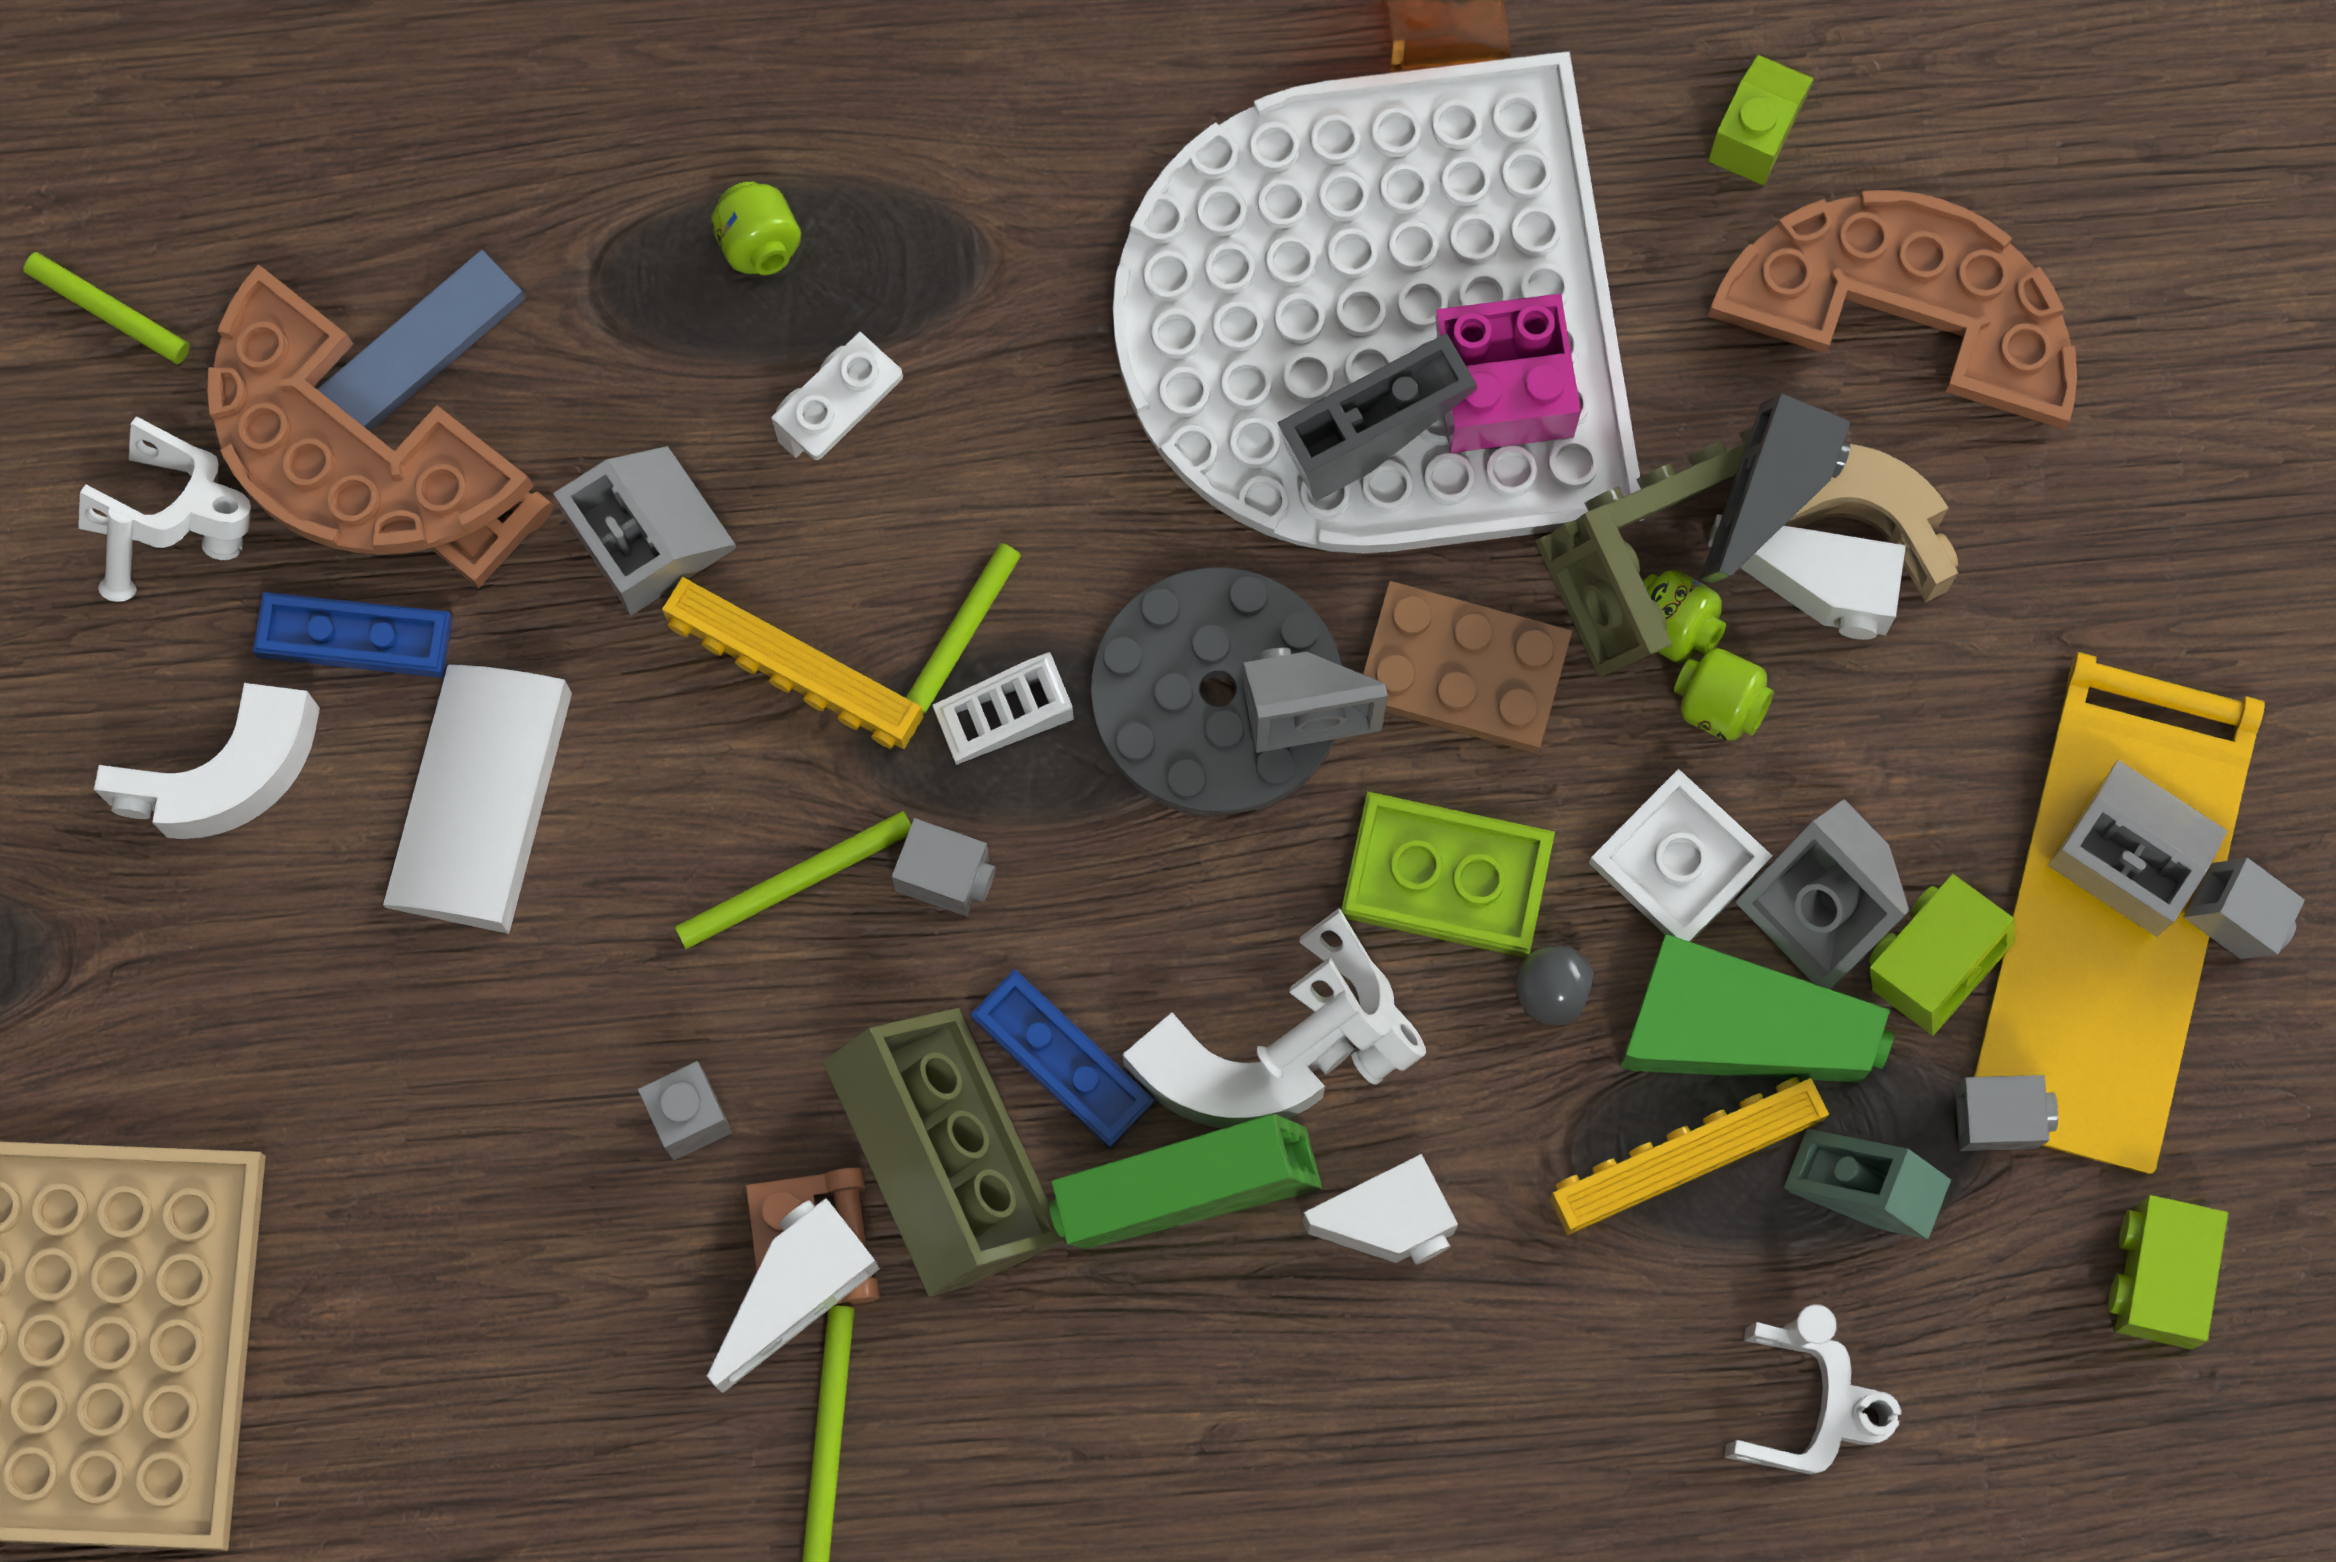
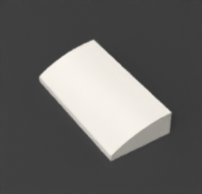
(479, 796)

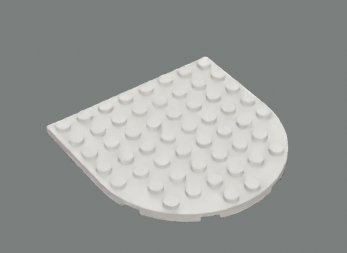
(1318, 251)

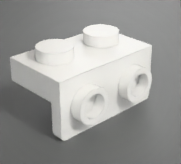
(835, 398)

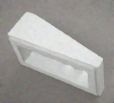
(995, 688)

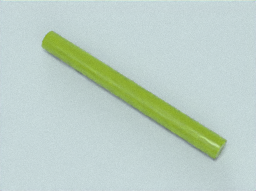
(793, 880)
(828, 1434)

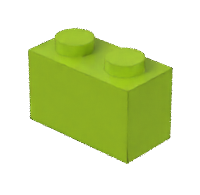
(1941, 953)
(2168, 1271)

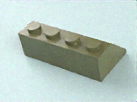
(942, 1149)

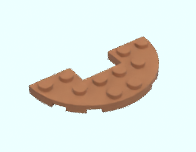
(1921, 264)
(321, 466)

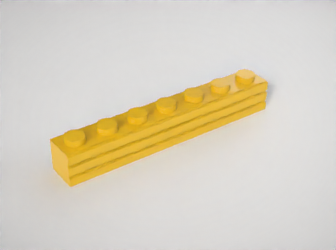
(792, 664)
(1688, 1154)

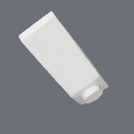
(1832, 577)
(799, 1280)

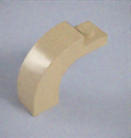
(1897, 505)

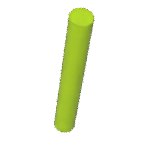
(106, 308)
(963, 626)

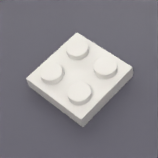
(1680, 858)

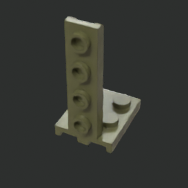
(1601, 571)

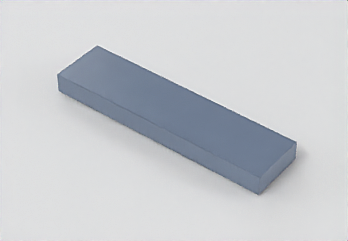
(423, 341)

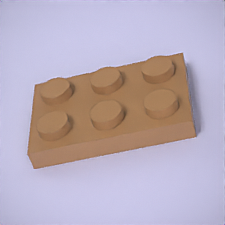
(1467, 666)

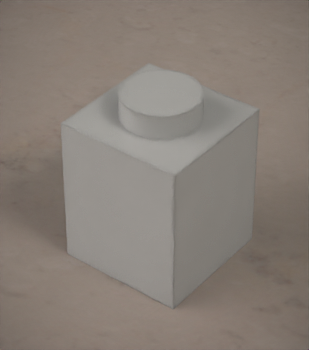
(943, 868)
(2244, 909)
(685, 1111)
(2004, 1112)

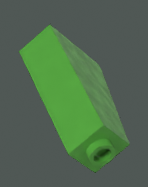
(1745, 1020)
(1186, 1182)

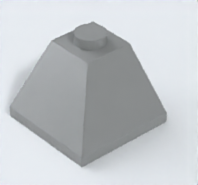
(1308, 700)
(1829, 895)

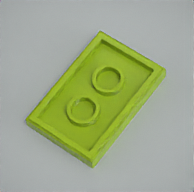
(1447, 874)

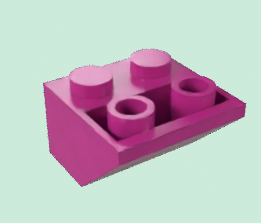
(1520, 369)

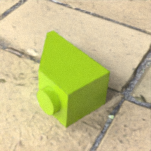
(1759, 119)

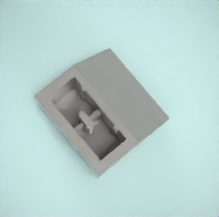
(643, 524)
(2138, 849)

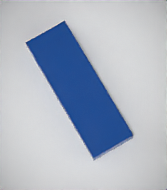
(353, 634)
(1062, 1059)

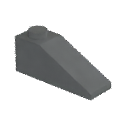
(1374, 416)
(1784, 465)

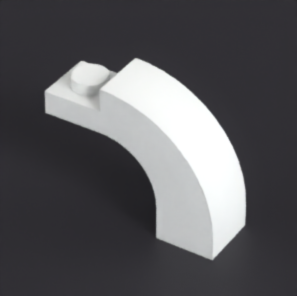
(235, 786)
(1226, 1092)

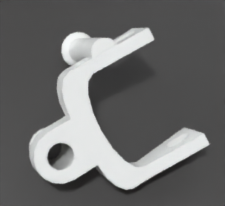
(202, 507)
(1375, 1026)
(1841, 1402)

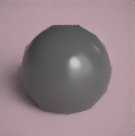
(1554, 984)

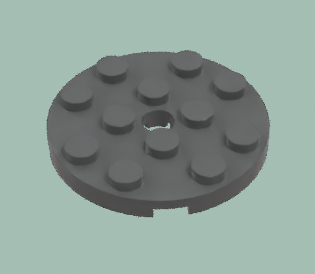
(1151, 678)

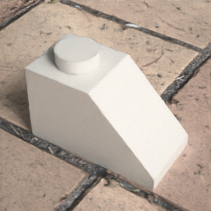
(1388, 1215)

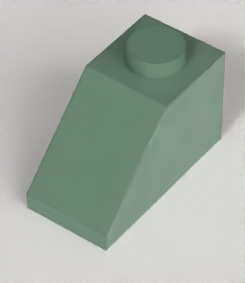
(1869, 1182)

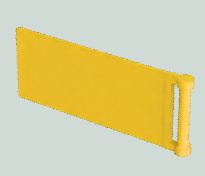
(2083, 985)

